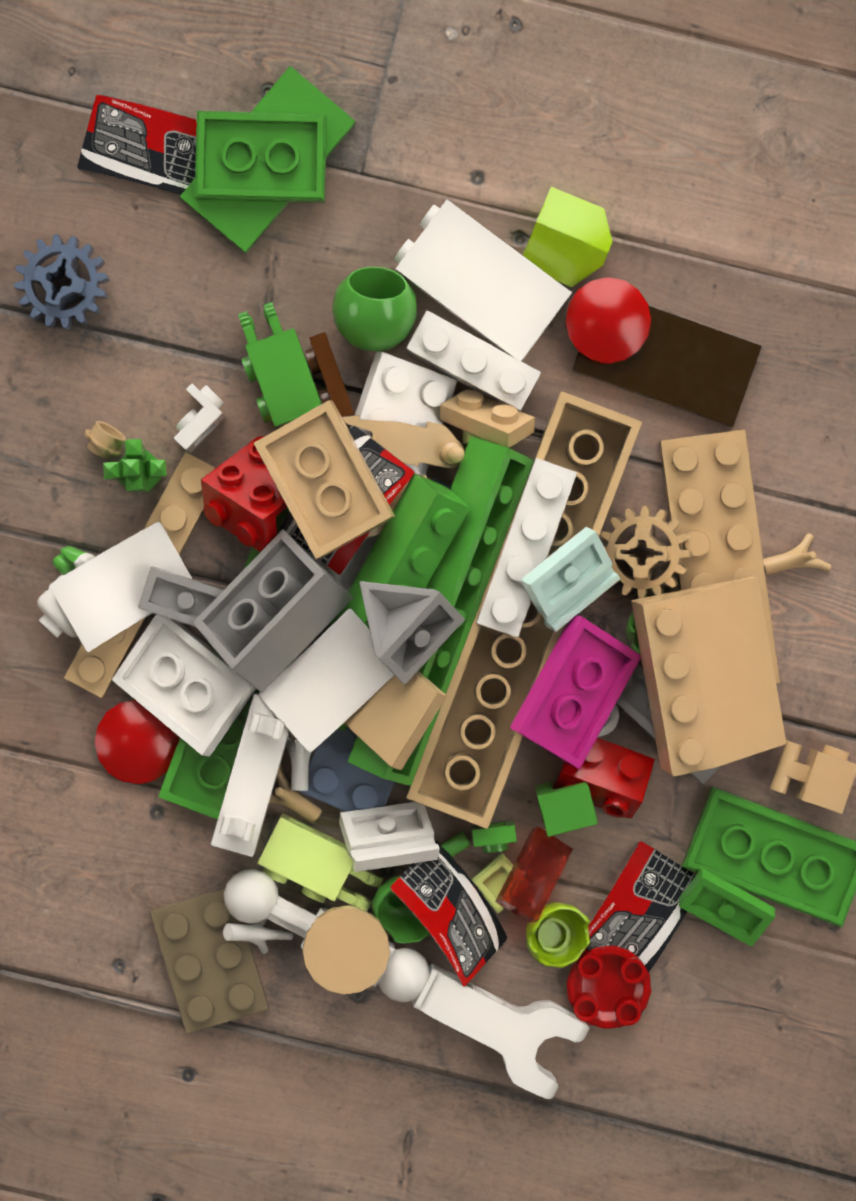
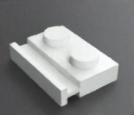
(388, 836)

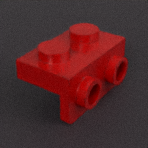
(614, 777)

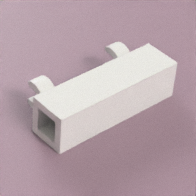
(251, 780)

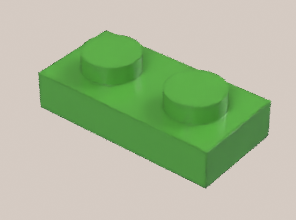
(727, 907)

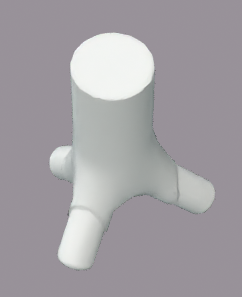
(300, 765)
(255, 934)

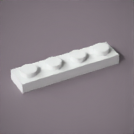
(526, 546)

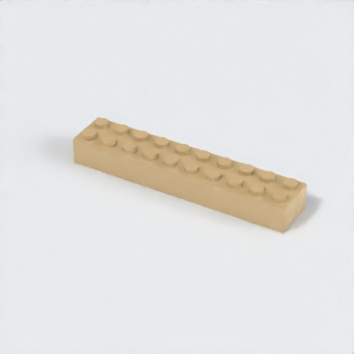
(472, 734)

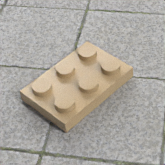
(324, 479)

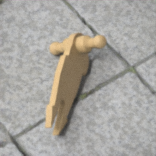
(413, 443)

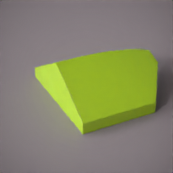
(569, 238)

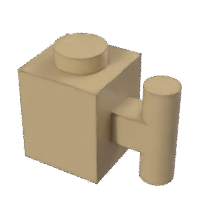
(822, 779)

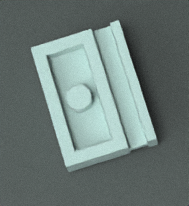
(570, 579)

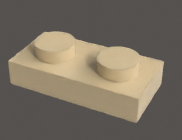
(487, 418)

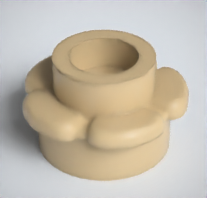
(105, 440)

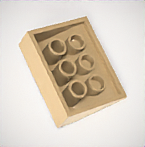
(709, 675)

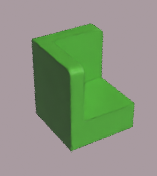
(565, 807)

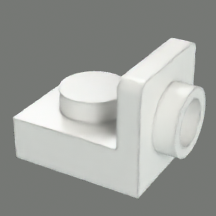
(197, 426)

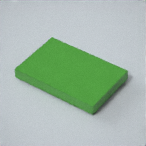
(260, 156)

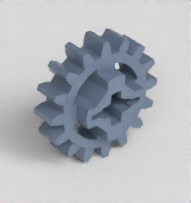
(44, 276)

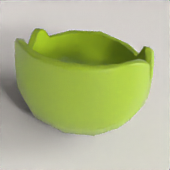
(558, 935)

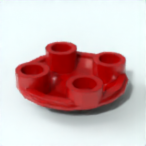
(608, 320)
(134, 743)
(609, 987)

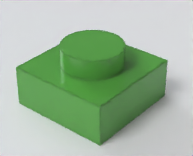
(495, 837)

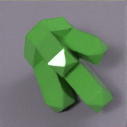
(137, 469)

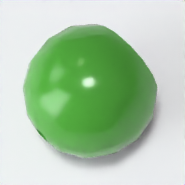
(374, 309)

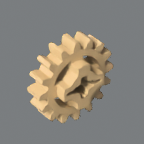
(646, 531)

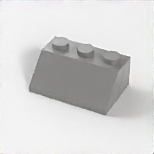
(272, 611)

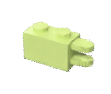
(314, 862)

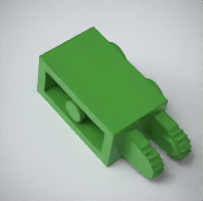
(280, 371)

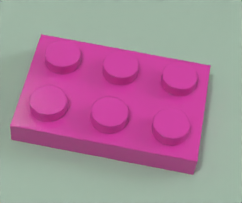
(576, 691)

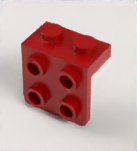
(243, 498)

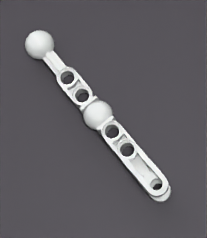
(433, 990)

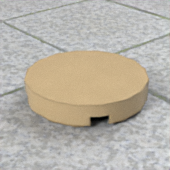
(346, 950)

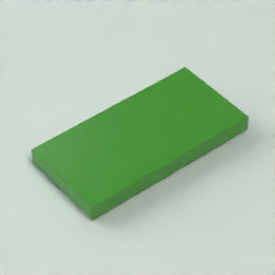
(248, 220)
(774, 856)

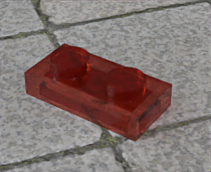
(534, 875)

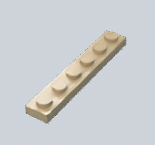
(179, 514)

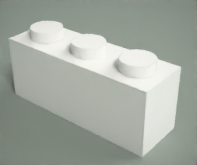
(472, 361)

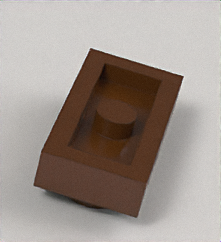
(323, 361)

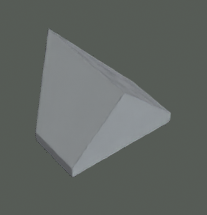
(407, 625)

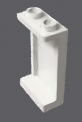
(481, 280)

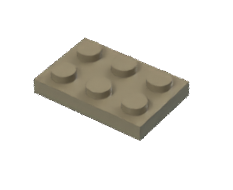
(208, 974)

